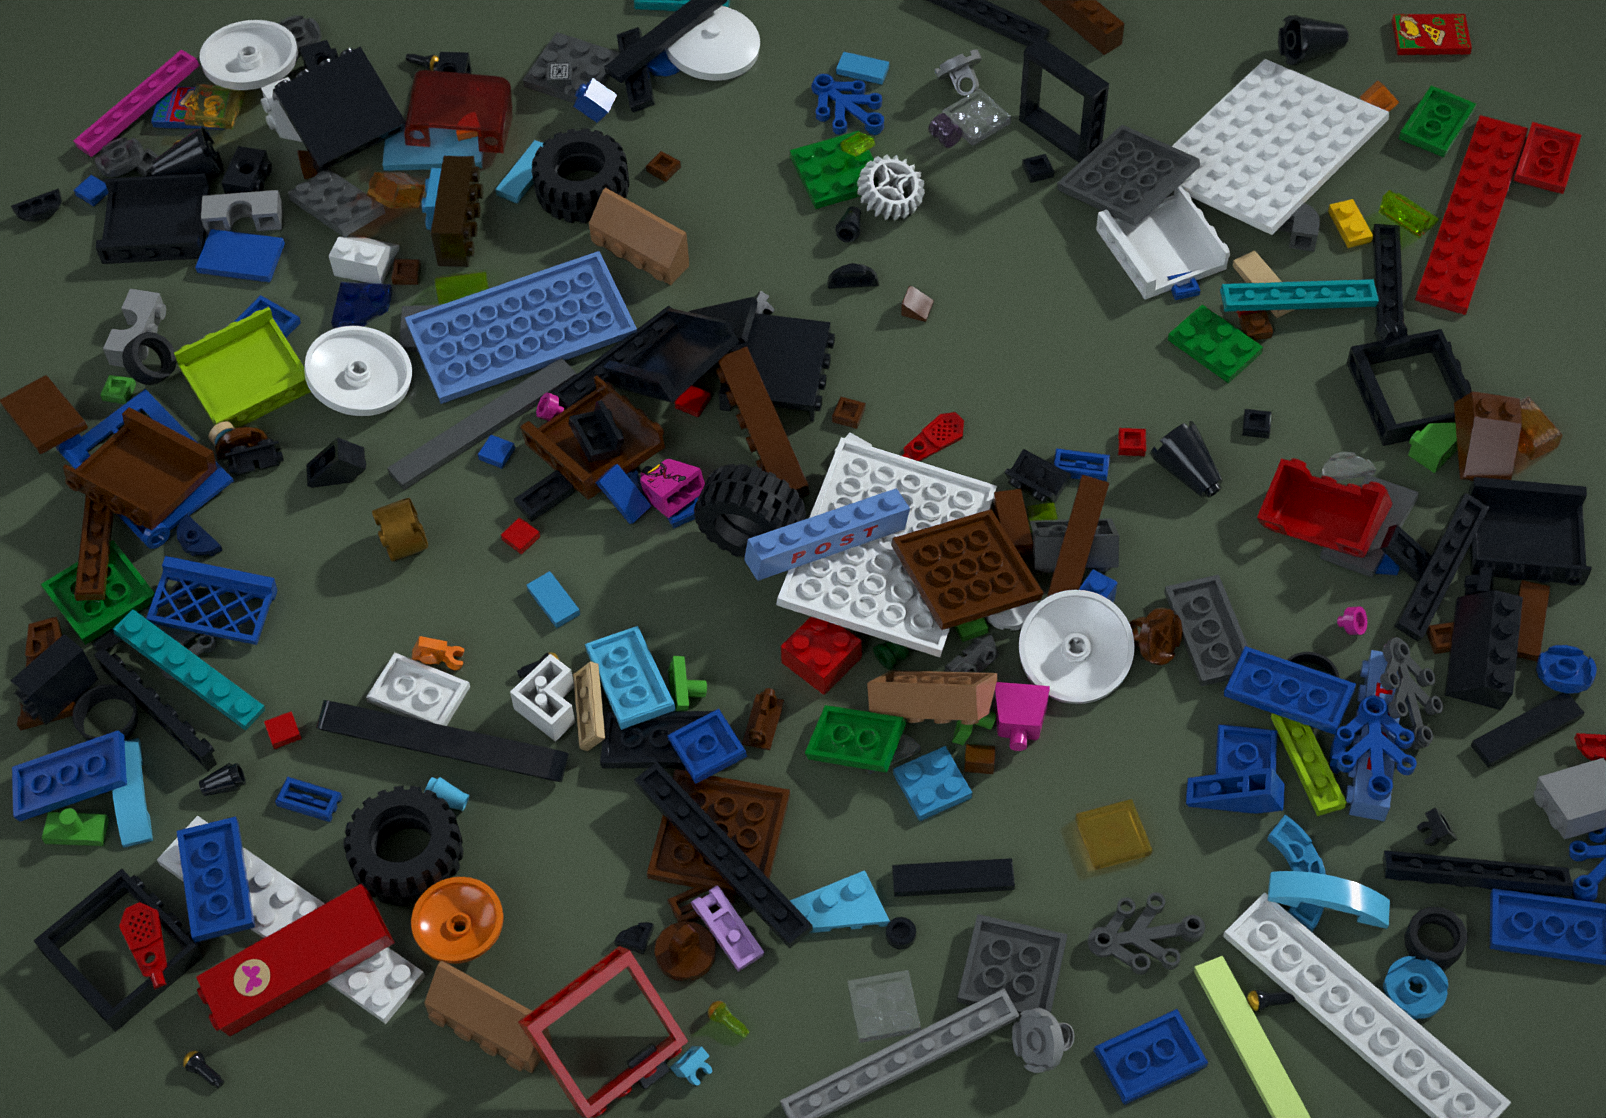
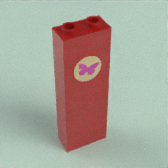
(293, 961)

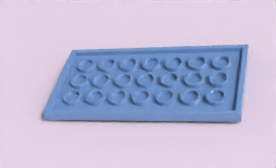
(520, 326)

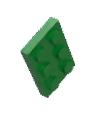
(1437, 121)
(1215, 343)
(855, 738)

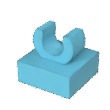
(690, 1062)

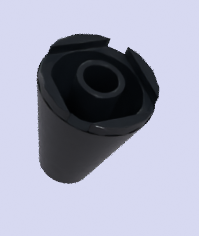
(1309, 38)
(190, 156)
(1189, 460)

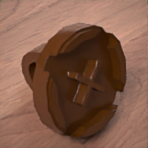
(1158, 635)
(685, 951)

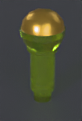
(720, 1013)

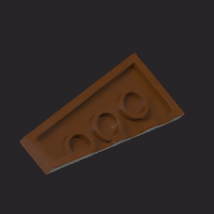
(39, 638)

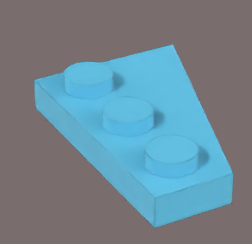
(843, 904)

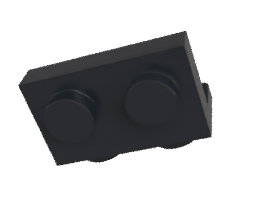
(597, 433)
(1038, 476)

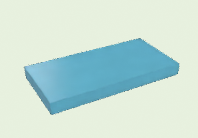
(443, 143)
(630, 677)

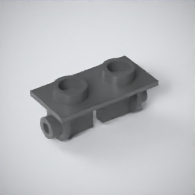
(977, 656)

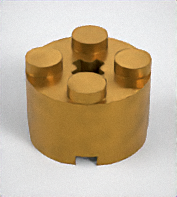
(400, 529)

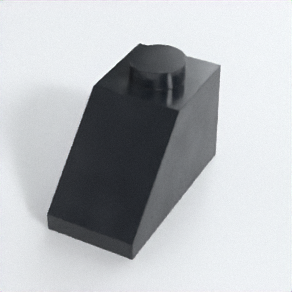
(336, 464)

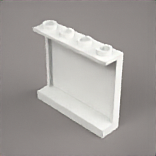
(1164, 244)

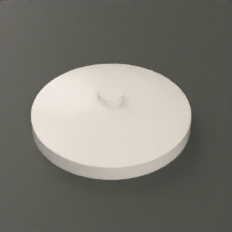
(717, 47)
(248, 54)
(357, 370)
(1076, 646)

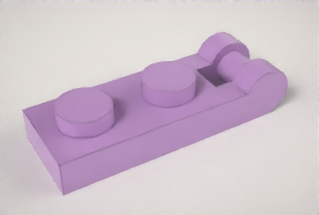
(728, 929)

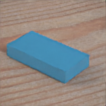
(862, 68)
(553, 599)

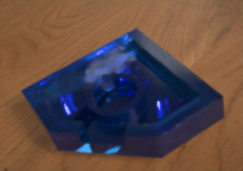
(359, 303)

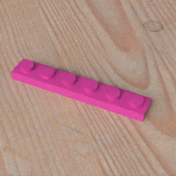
(136, 103)

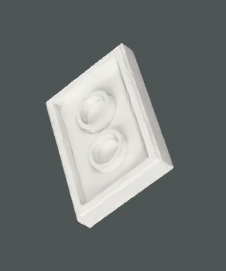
(417, 691)

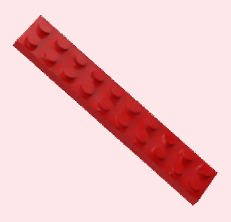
(1471, 215)

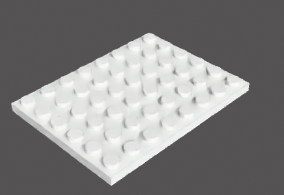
(1274, 144)
(868, 583)

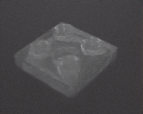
(977, 116)
(884, 1006)

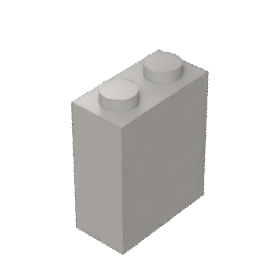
(1574, 798)

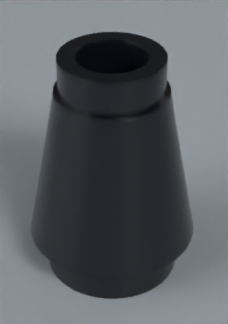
(849, 225)
(223, 780)

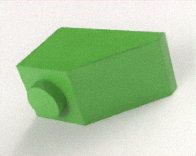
(1434, 445)

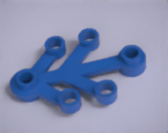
(825, 86)
(1376, 743)
(1597, 874)

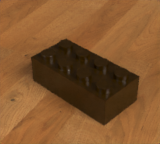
(456, 211)

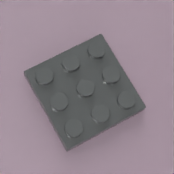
(587, 63)
(1014, 959)

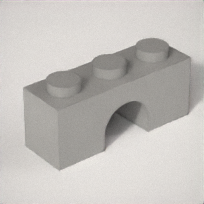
(223, 210)
(144, 312)

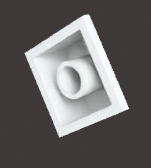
(277, 118)
(362, 258)

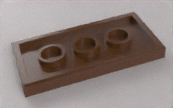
(43, 414)

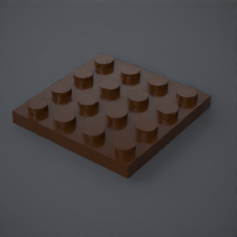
(966, 569)
(744, 811)

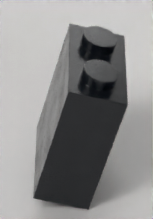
(53, 680)

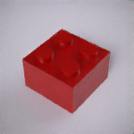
(821, 653)

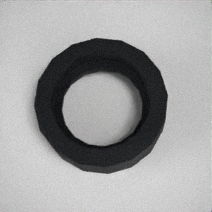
(134, 365)
(1441, 917)

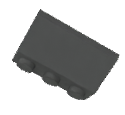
(1049, 535)

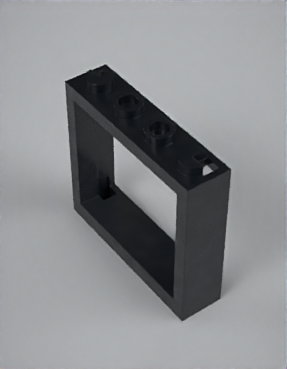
(1092, 87)
(1364, 355)
(85, 913)

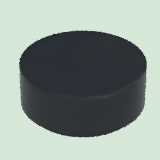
(900, 933)

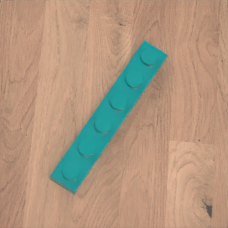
(1299, 295)
(189, 669)

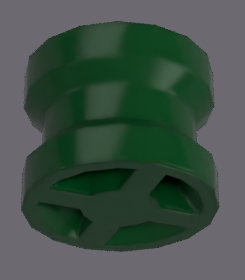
(890, 653)

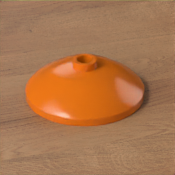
(455, 904)

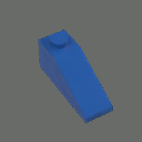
(1237, 791)

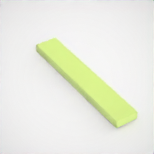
(1249, 1040)

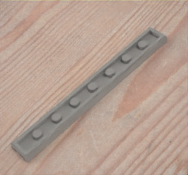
(901, 1058)

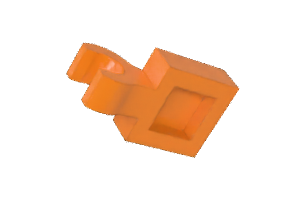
(434, 651)

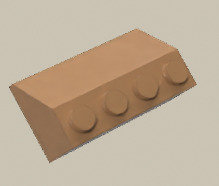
(639, 237)
(933, 695)
(481, 1015)

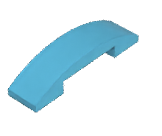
(130, 800)
(1329, 892)

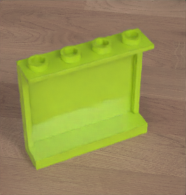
(243, 370)

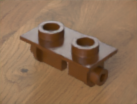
(763, 720)

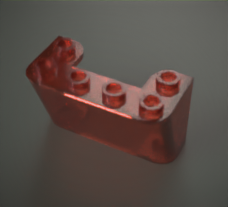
(460, 103)

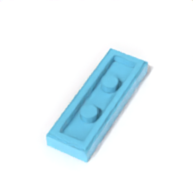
(520, 176)

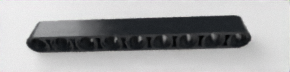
(442, 741)

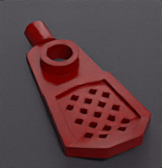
(937, 435)
(149, 945)

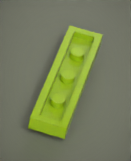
(1310, 765)

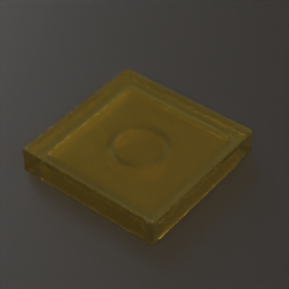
(214, 106)
(1113, 834)

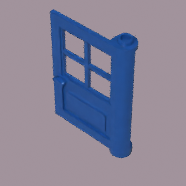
(76, 449)

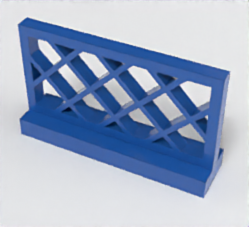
(223, 581)

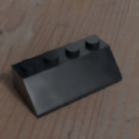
(1484, 648)

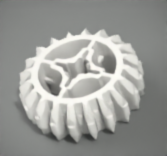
(888, 196)

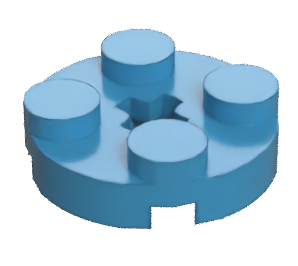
(1427, 973)

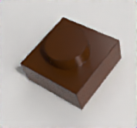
(1256, 326)

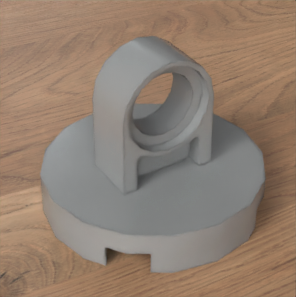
(959, 69)
(1041, 1039)

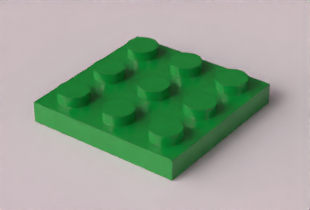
(829, 172)
(92, 618)

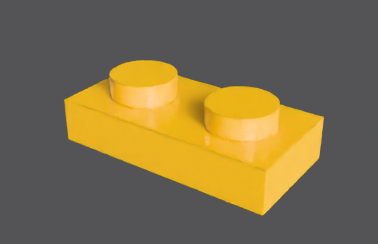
(1350, 223)

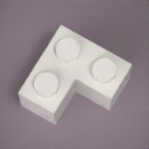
(541, 697)

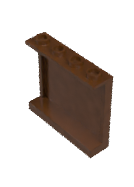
(561, 451)
(143, 470)

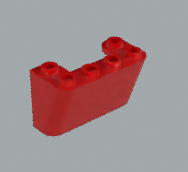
(1323, 509)

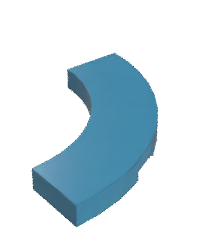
(1303, 857)

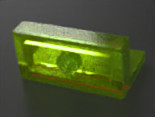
(1407, 214)
(460, 285)

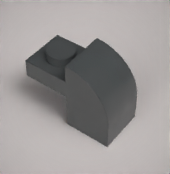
(1303, 227)

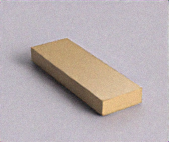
(1255, 270)
(589, 706)

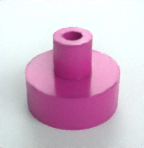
(548, 406)
(1353, 620)

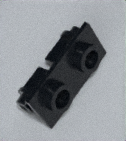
(264, 452)

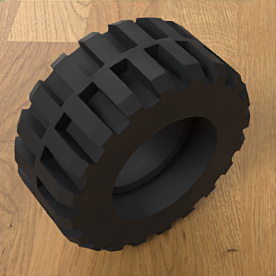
(573, 153)
(744, 504)
(392, 813)

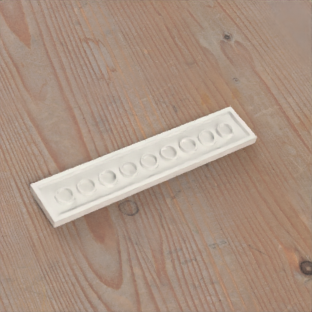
(375, 984)
(1362, 1015)

